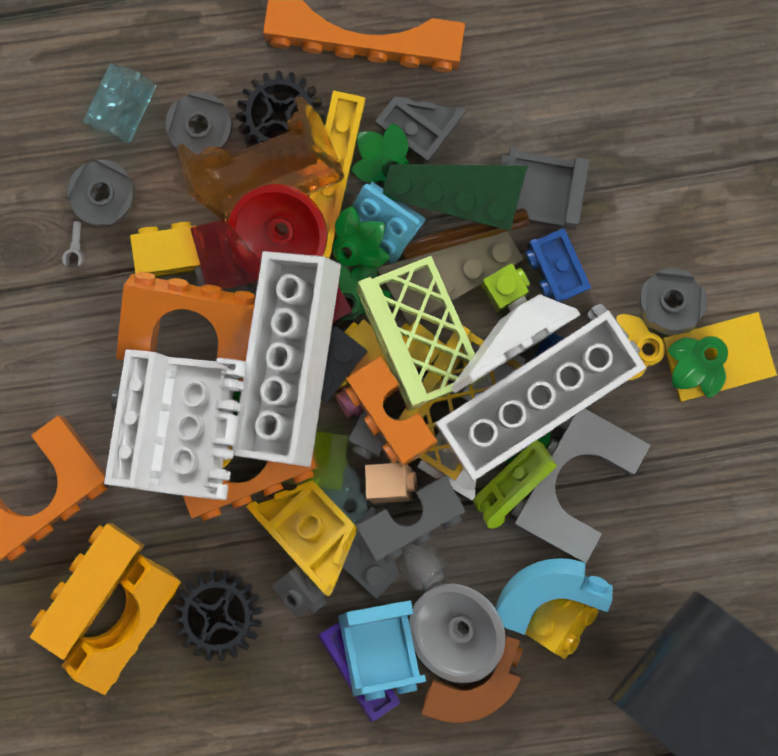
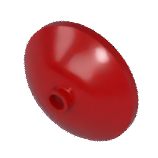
(264, 207)

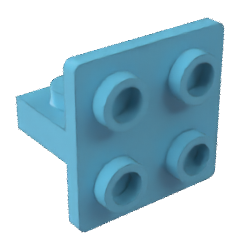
(399, 219)

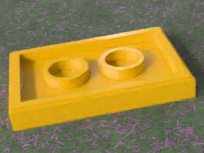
(747, 348)

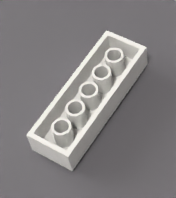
(286, 358)
(540, 395)

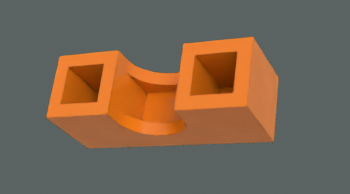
(403, 439)

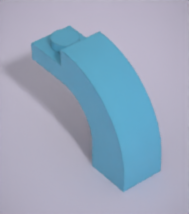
(549, 581)

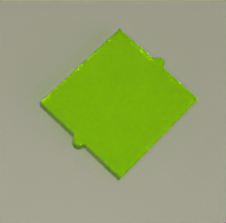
(331, 457)

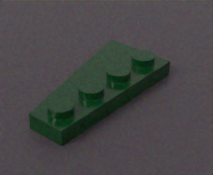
(466, 191)

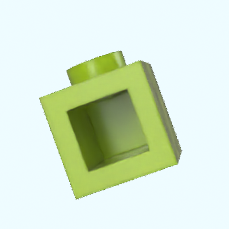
(505, 287)

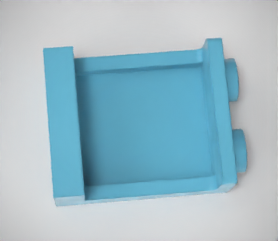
(380, 650)

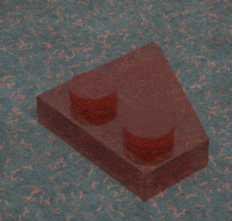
(224, 255)

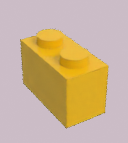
(164, 250)

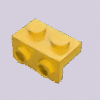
(560, 624)

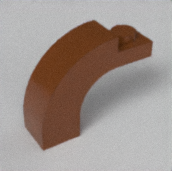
(477, 701)

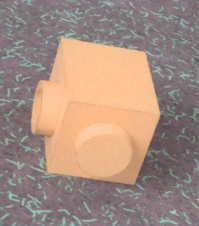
(390, 483)

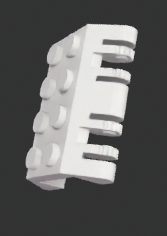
(175, 424)

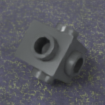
(299, 592)

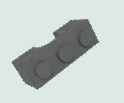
(387, 536)

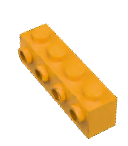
(86, 590)

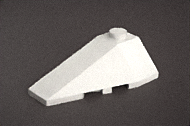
(515, 333)

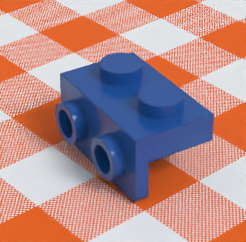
(557, 266)

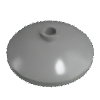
(443, 641)

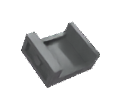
(551, 188)

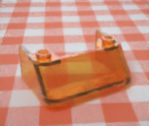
(296, 159)

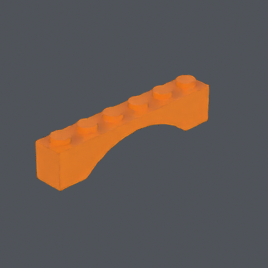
(431, 44)

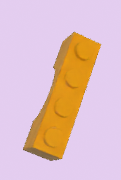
(101, 658)

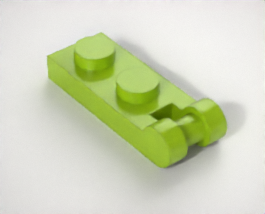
(514, 483)

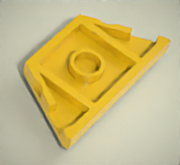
(309, 530)

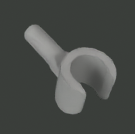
(74, 246)

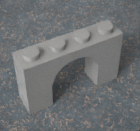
(541, 511)

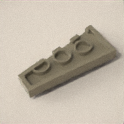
(459, 267)

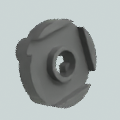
(189, 110)
(94, 176)
(670, 320)

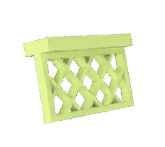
(390, 337)

